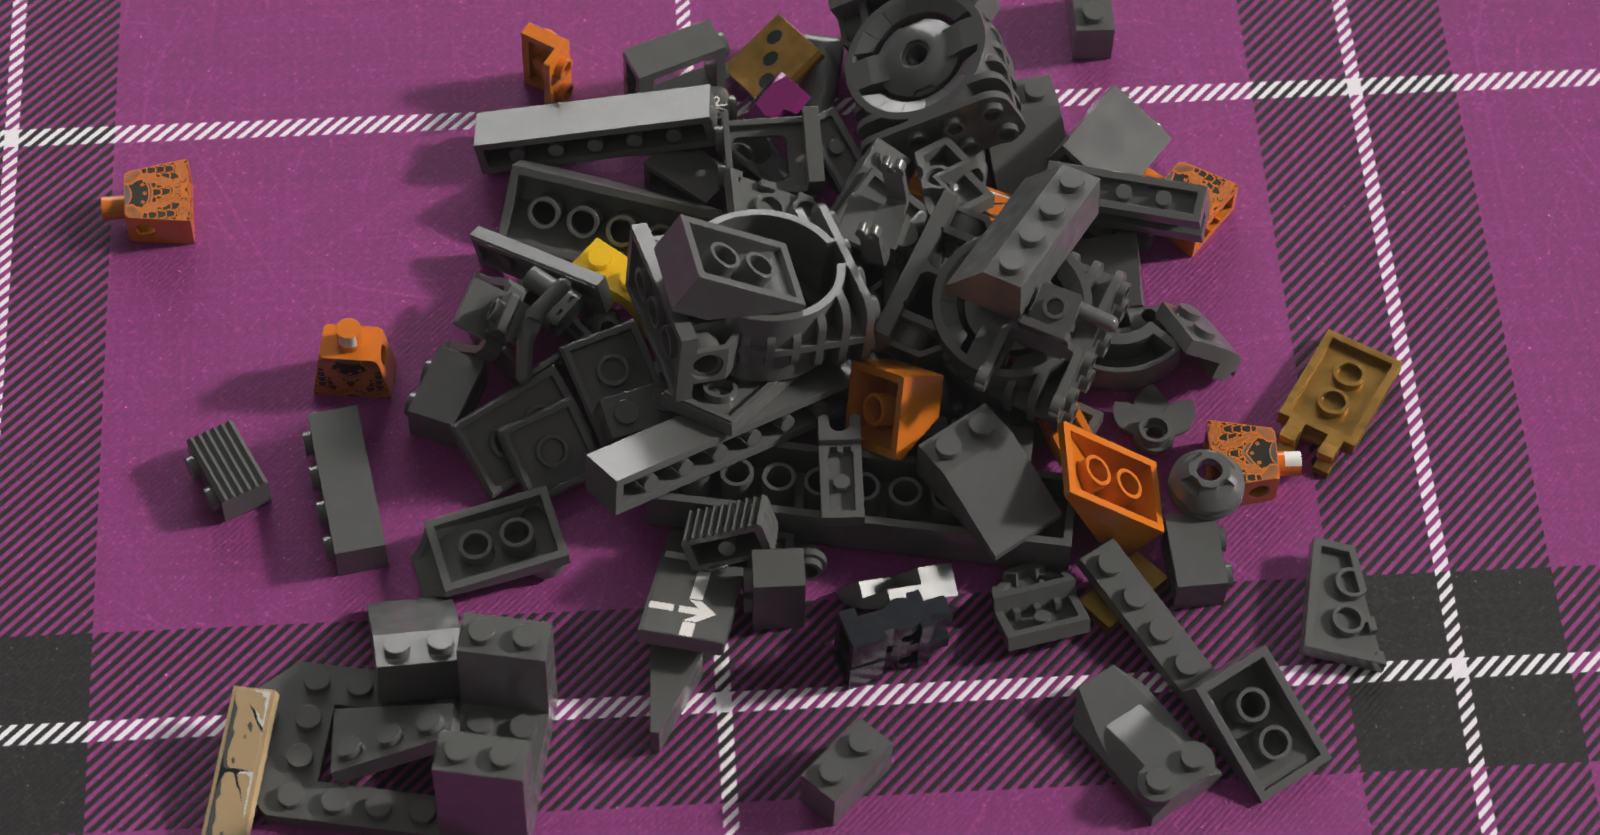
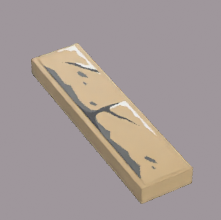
(241, 761)

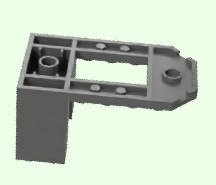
(482, 776)

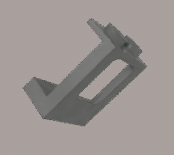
(802, 141)

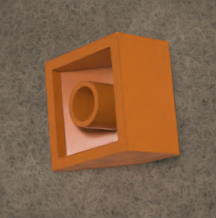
(893, 404)

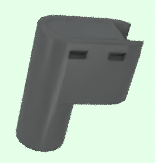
(564, 311)

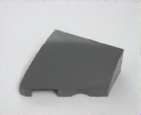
(948, 168)
(876, 593)

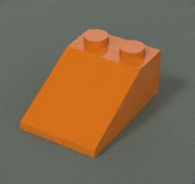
(1110, 488)

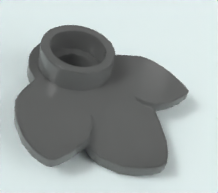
(1154, 416)

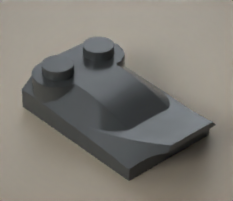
(491, 545)
(1141, 744)

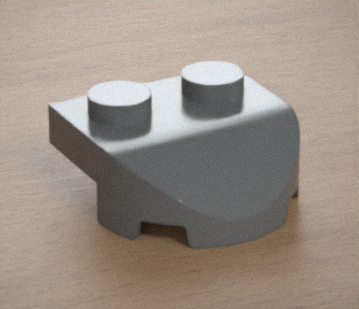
(1199, 338)
(1037, 606)

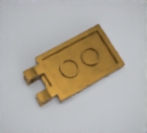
(1336, 398)

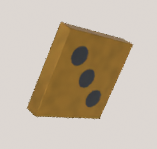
(774, 50)

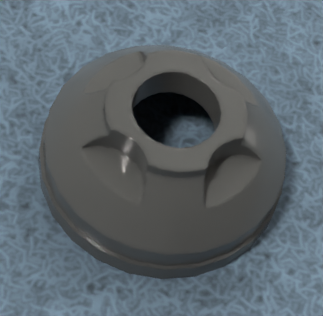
(1205, 498)

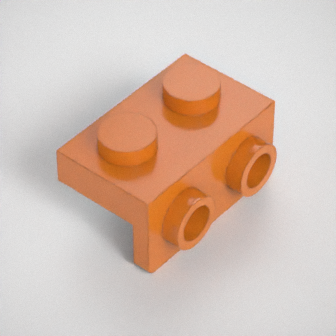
(547, 63)

